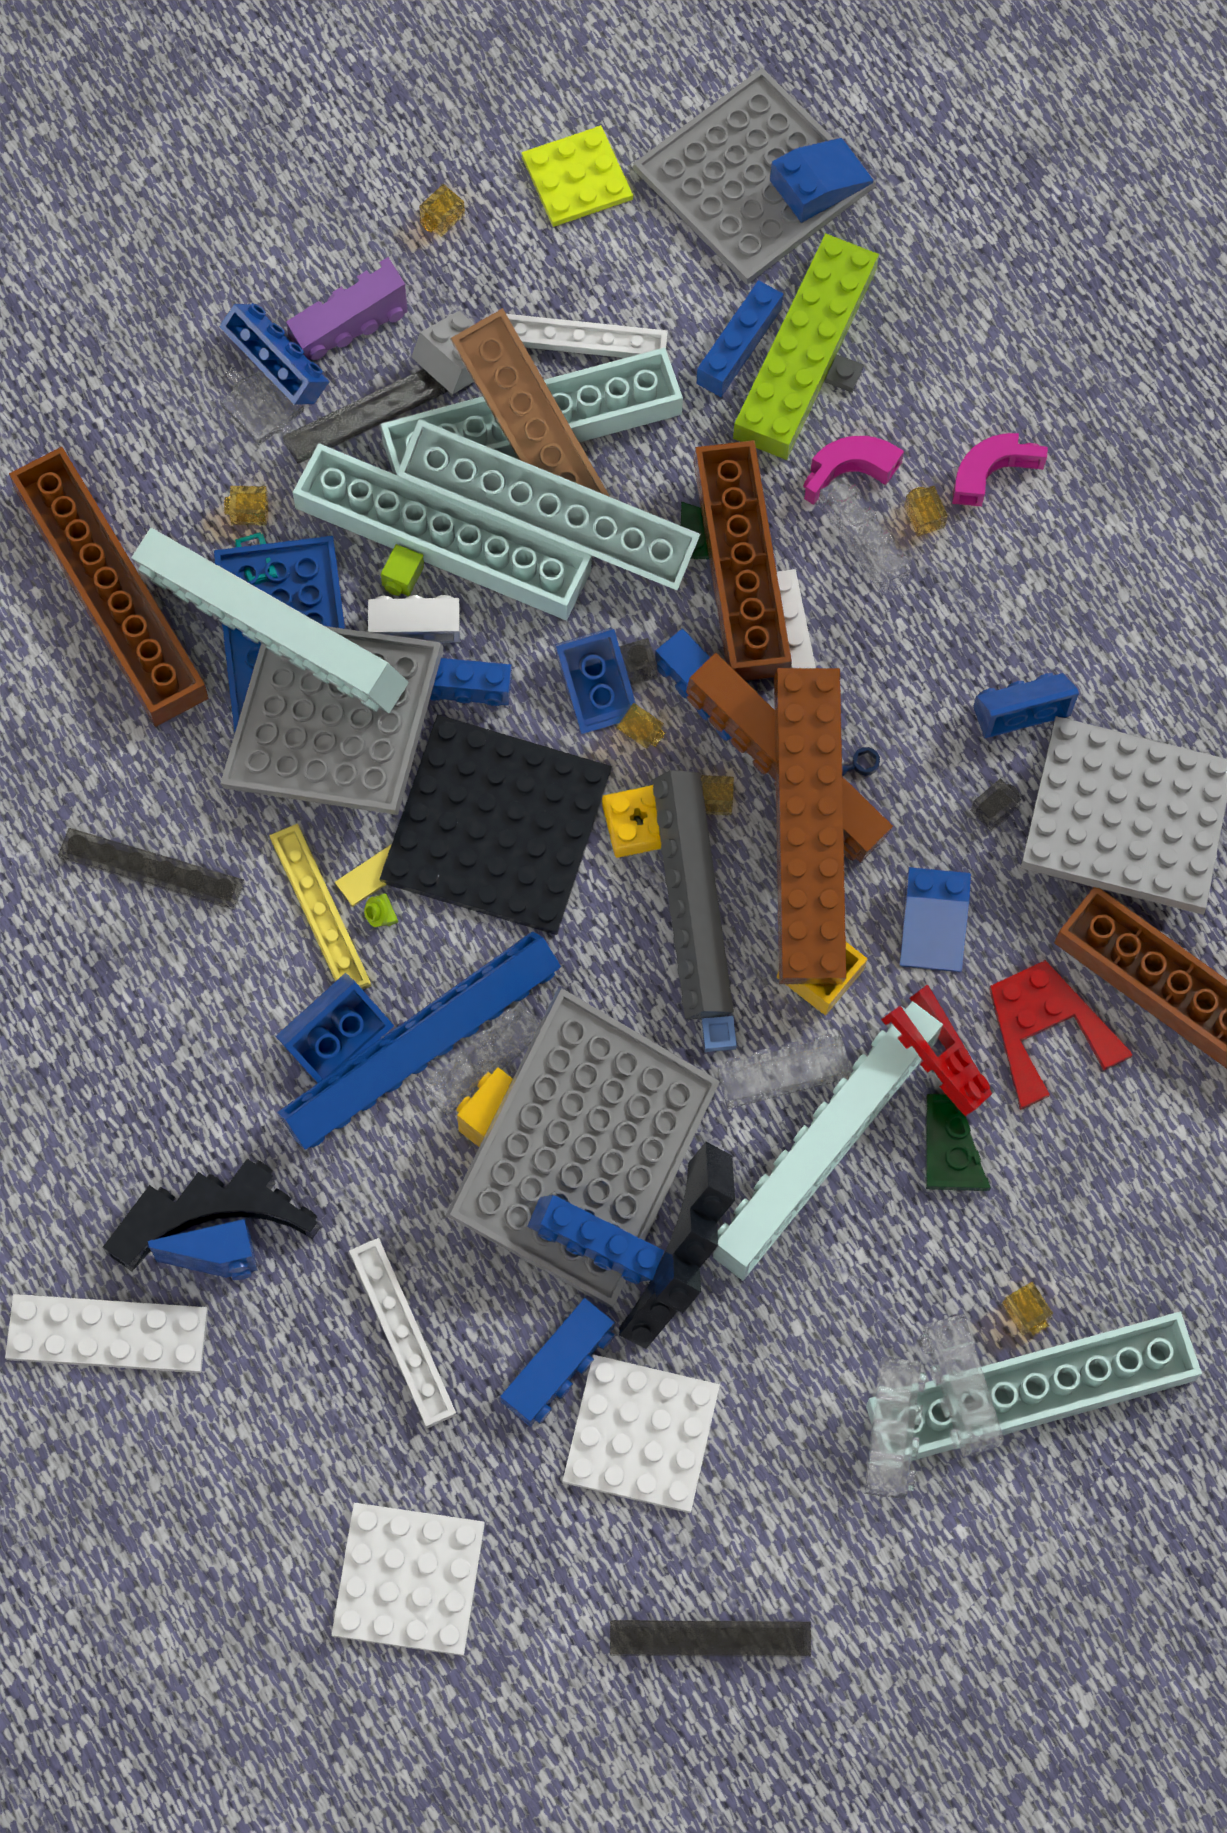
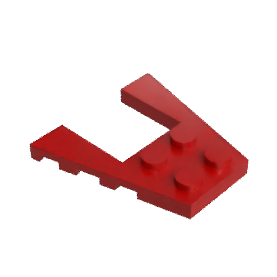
(1034, 1003)
(954, 1065)

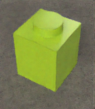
(402, 571)

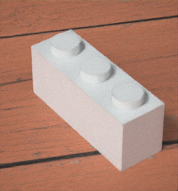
(416, 617)

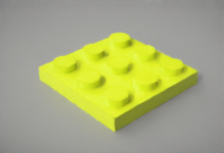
(577, 176)

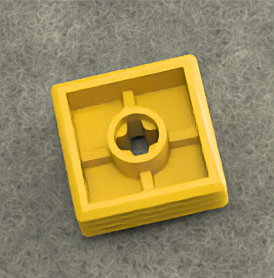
(625, 834)

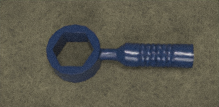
(869, 771)

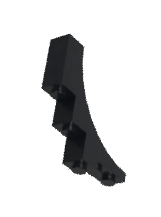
(203, 1201)
(694, 1239)

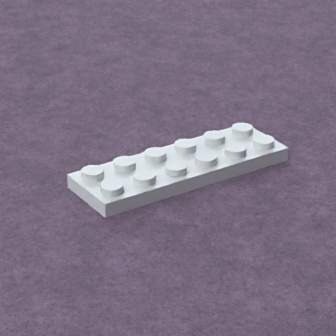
(106, 1333)

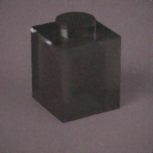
(639, 661)
(996, 804)

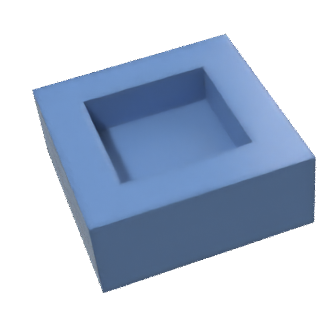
(718, 1033)

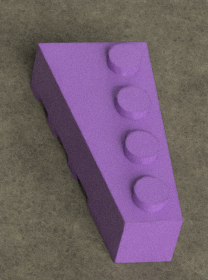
(350, 312)

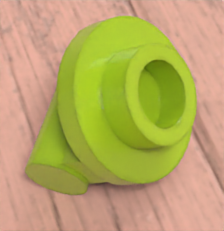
(380, 911)

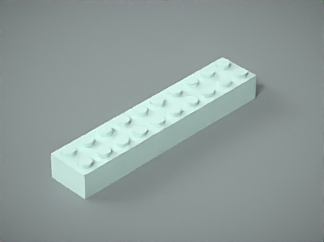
(591, 399)
(548, 504)
(443, 531)
(270, 622)
(821, 1146)
(1071, 1379)

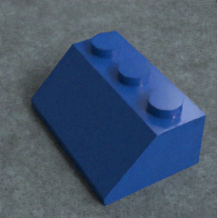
(1025, 704)
(334, 1028)

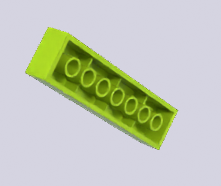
(806, 346)

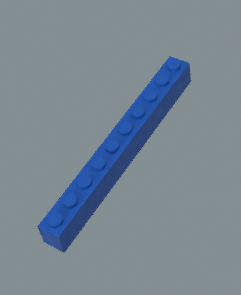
(419, 1040)

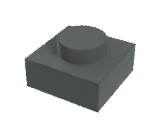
(844, 373)

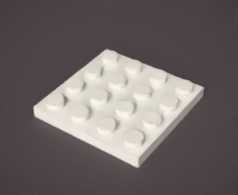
(641, 1433)
(408, 1579)

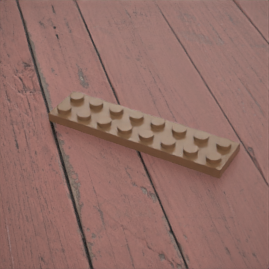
(522, 400)

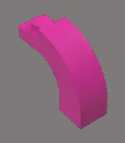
(852, 454)
(990, 456)

